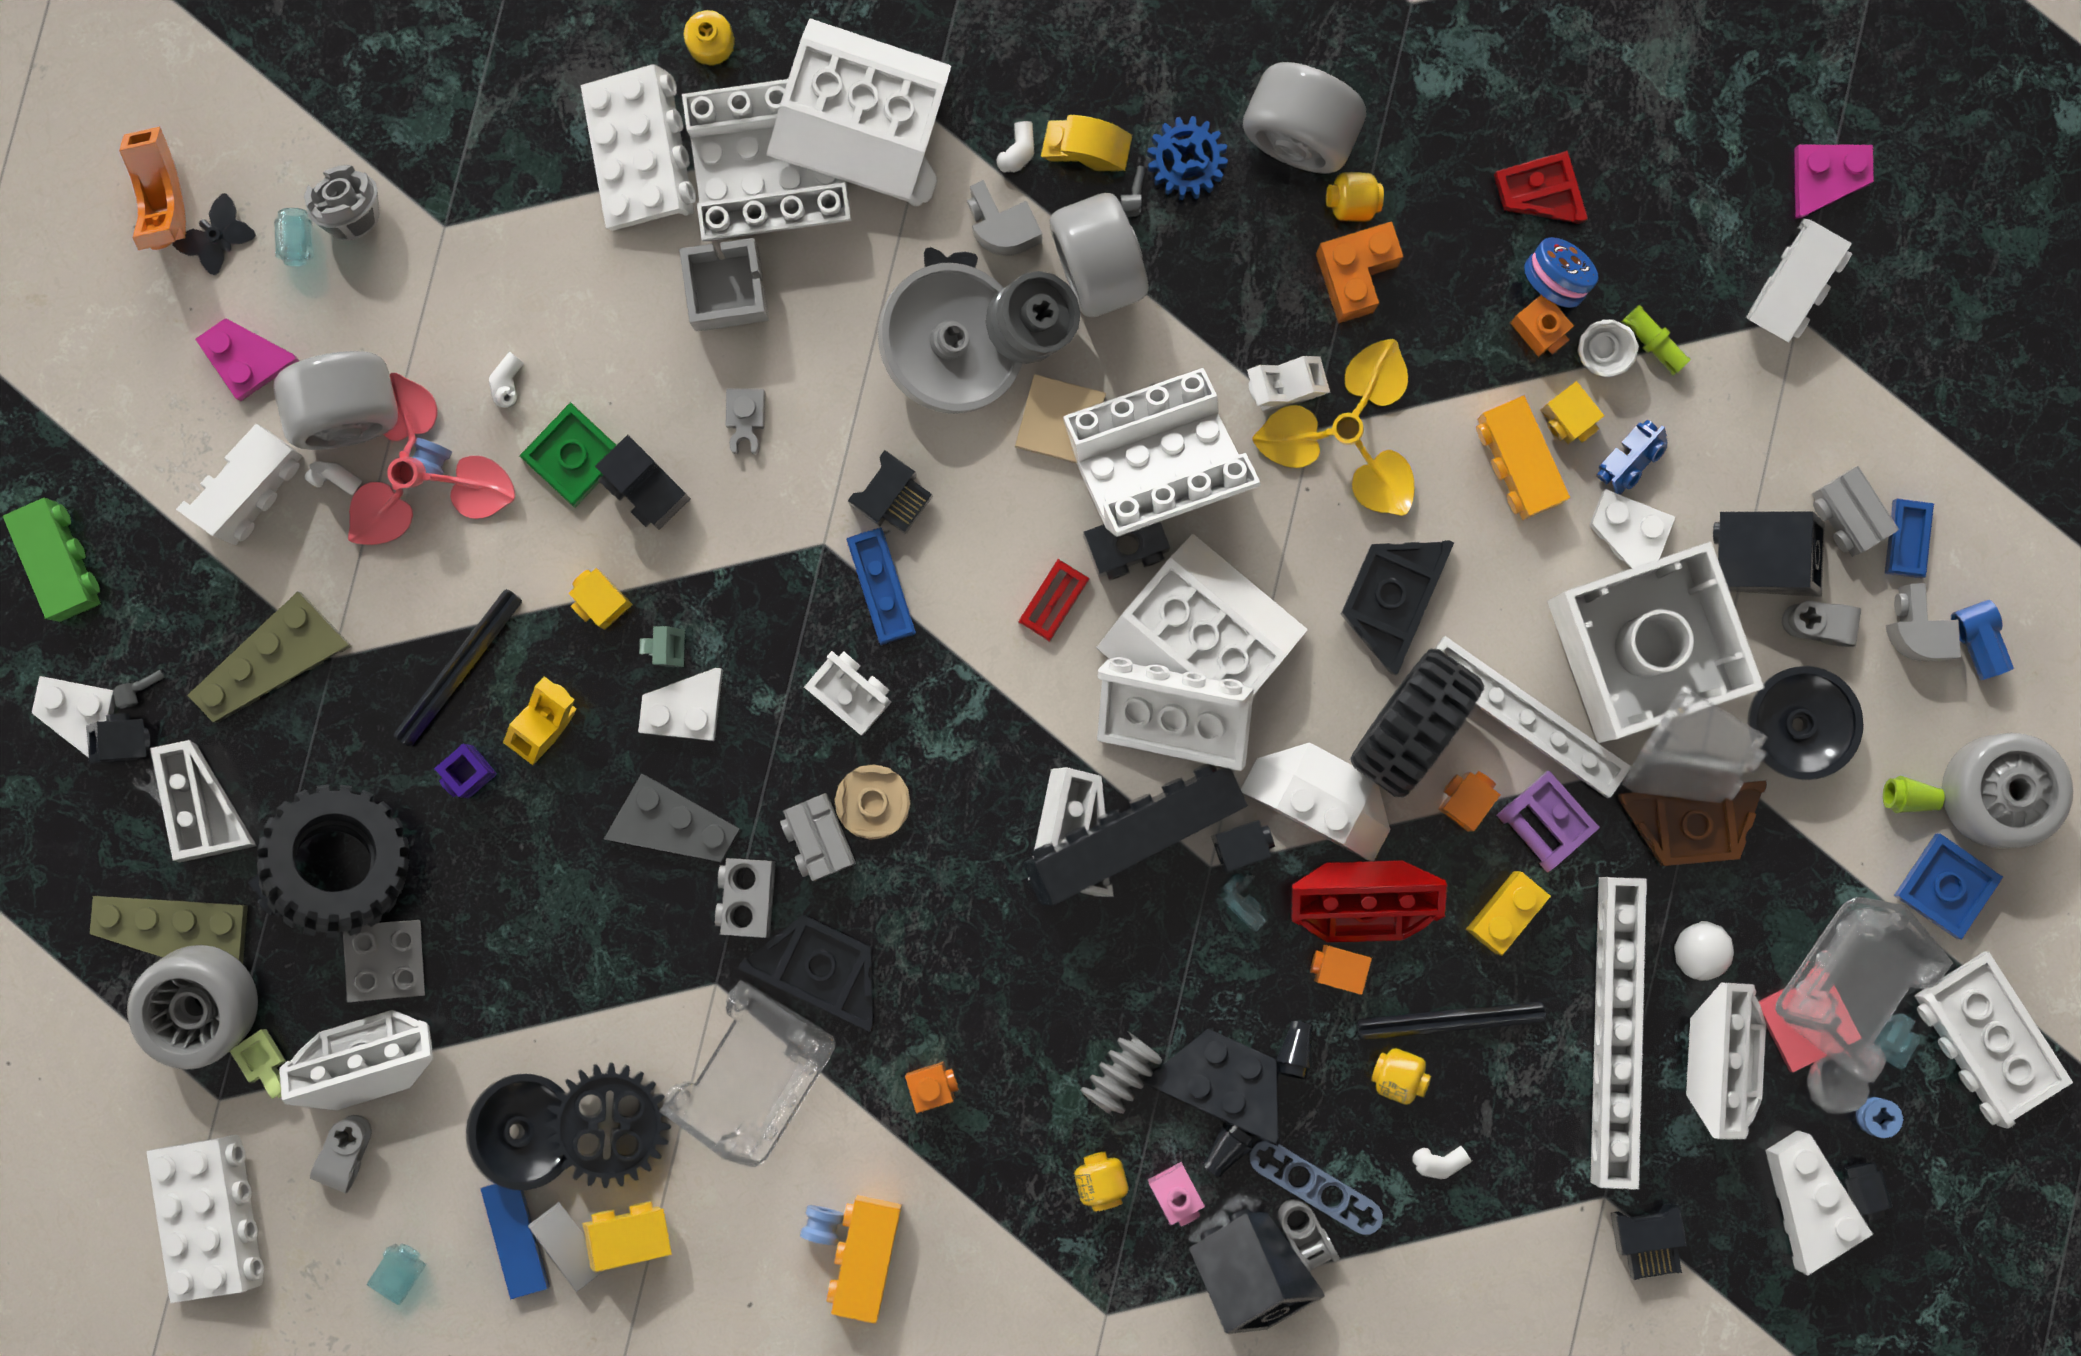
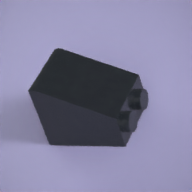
(1771, 552)
(1253, 1273)

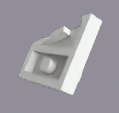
(1631, 528)
(71, 707)

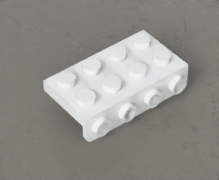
(638, 147)
(1174, 713)
(1992, 1040)
(205, 1218)

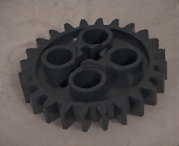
(572, 1124)

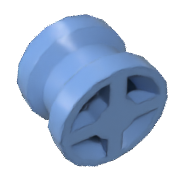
(431, 455)
(1870, 1117)
(822, 1225)

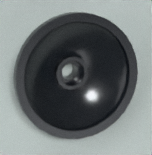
(1829, 719)
(521, 1161)

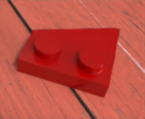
(1542, 189)

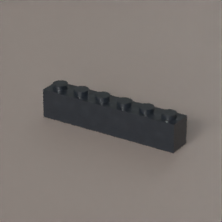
(1134, 834)

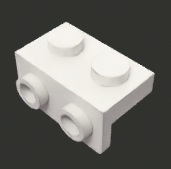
(848, 693)

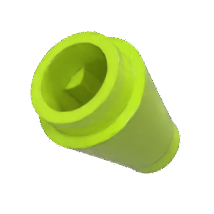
(1910, 795)

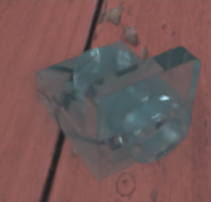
(1246, 908)
(1898, 1040)
(397, 1272)

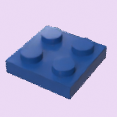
(1948, 886)

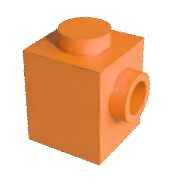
(1543, 326)
(1469, 799)
(931, 1086)

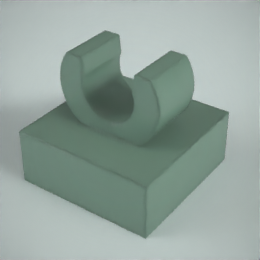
(665, 646)

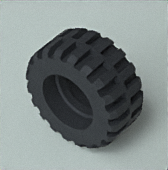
(1417, 723)
(342, 813)

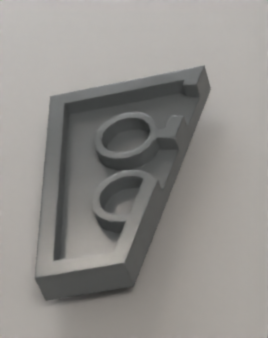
(671, 823)

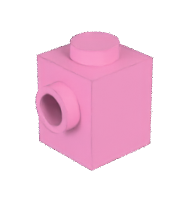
(1177, 1195)

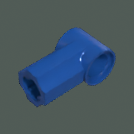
(1981, 633)

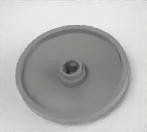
(939, 341)

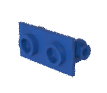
(1646, 445)

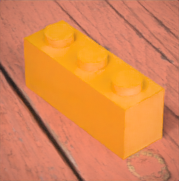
(1522, 458)
(864, 1258)

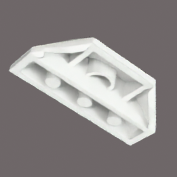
(1322, 797)
(1727, 1060)
(357, 1062)

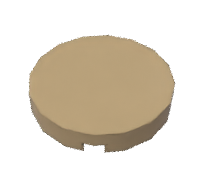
(872, 802)

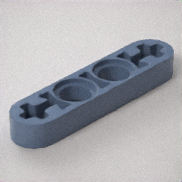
(1313, 1189)

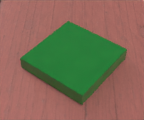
(568, 454)

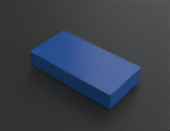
(1910, 544)

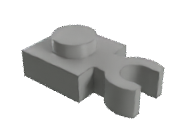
(745, 412)

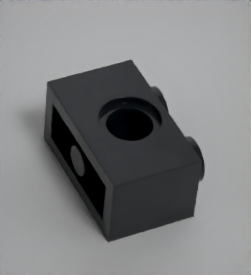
(1111, 562)
(1243, 845)

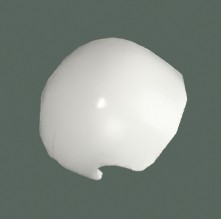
(1608, 348)
(1704, 951)

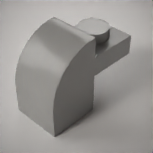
(1002, 232)
(1916, 635)

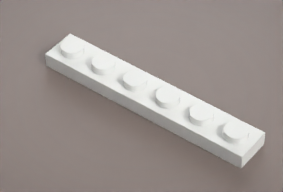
(1542, 726)

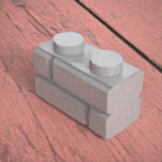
(1854, 512)
(818, 838)

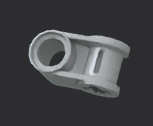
(1827, 622)
(340, 1159)
(1309, 1239)

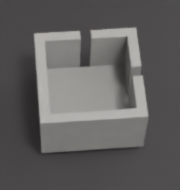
(725, 289)

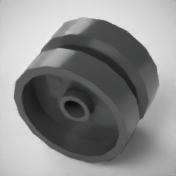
(1033, 317)

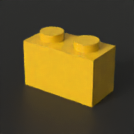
(1508, 912)
(626, 1237)

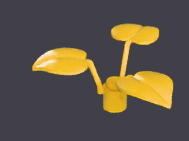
(1292, 433)

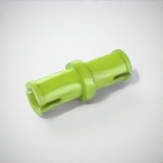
(1656, 340)

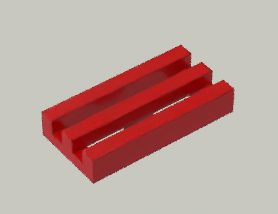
(1037, 626)

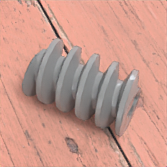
(1122, 1075)

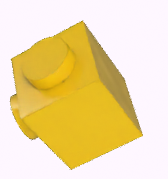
(1572, 414)
(597, 598)

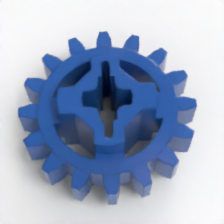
(1175, 149)

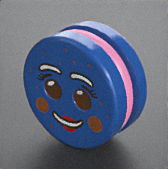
(1561, 272)

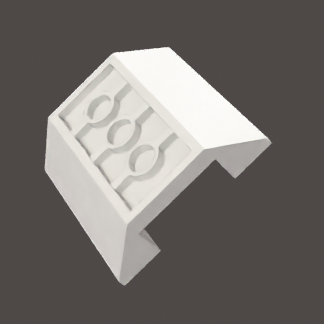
(858, 110)
(736, 180)
(1157, 453)
(1204, 621)

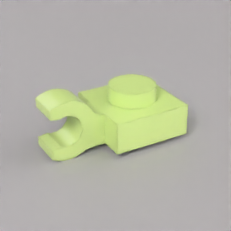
(258, 1060)

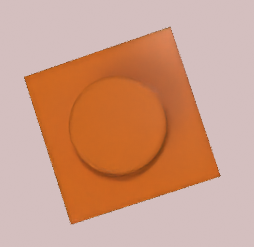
(1340, 969)

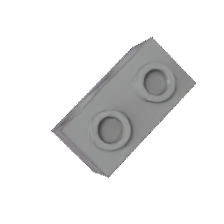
(757, 898)

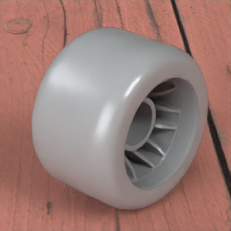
(1304, 117)
(1099, 254)
(335, 400)
(1979, 794)
(170, 1021)

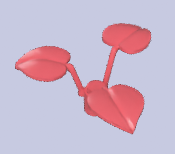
(379, 513)

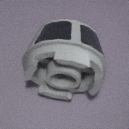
(344, 203)

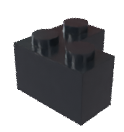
(635, 475)

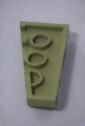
(278, 651)
(169, 925)

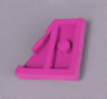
(1829, 174)
(243, 357)

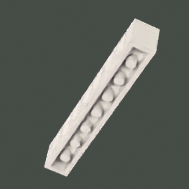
(1618, 1033)

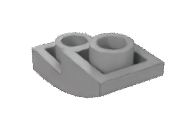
(564, 1245)

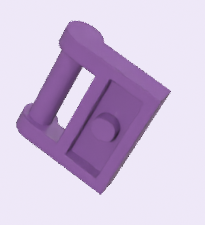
(1557, 812)

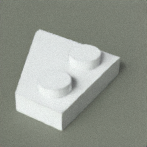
(684, 708)

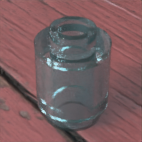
(293, 236)

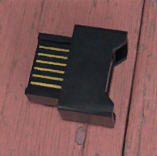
(892, 495)
(1650, 1241)

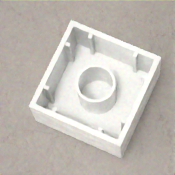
(1649, 635)

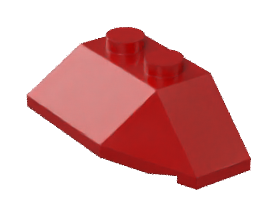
(1368, 901)

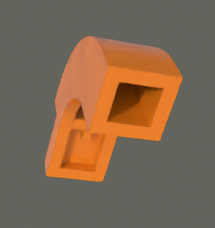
(156, 189)

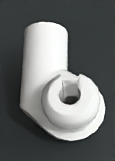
(1021, 151)
(924, 184)
(502, 383)
(333, 472)
(1438, 1166)

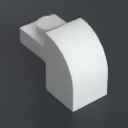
(1287, 383)

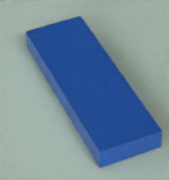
(881, 586)
(514, 1240)

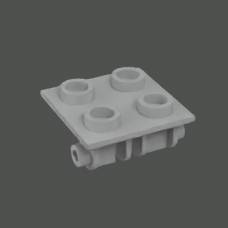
(384, 961)

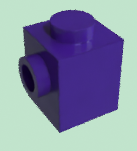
(464, 772)

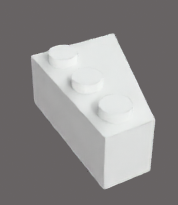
(1800, 281)
(243, 486)
(1072, 802)
(195, 806)
(1814, 1203)

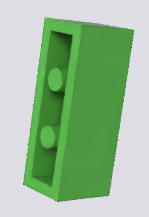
(52, 559)

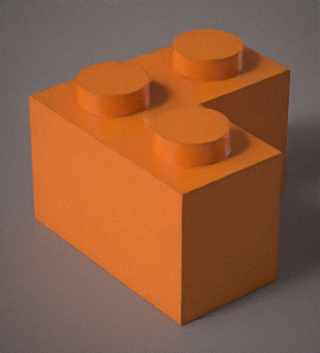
(1348, 267)

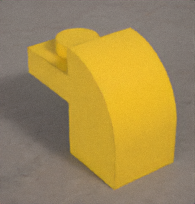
(1087, 141)
(540, 721)

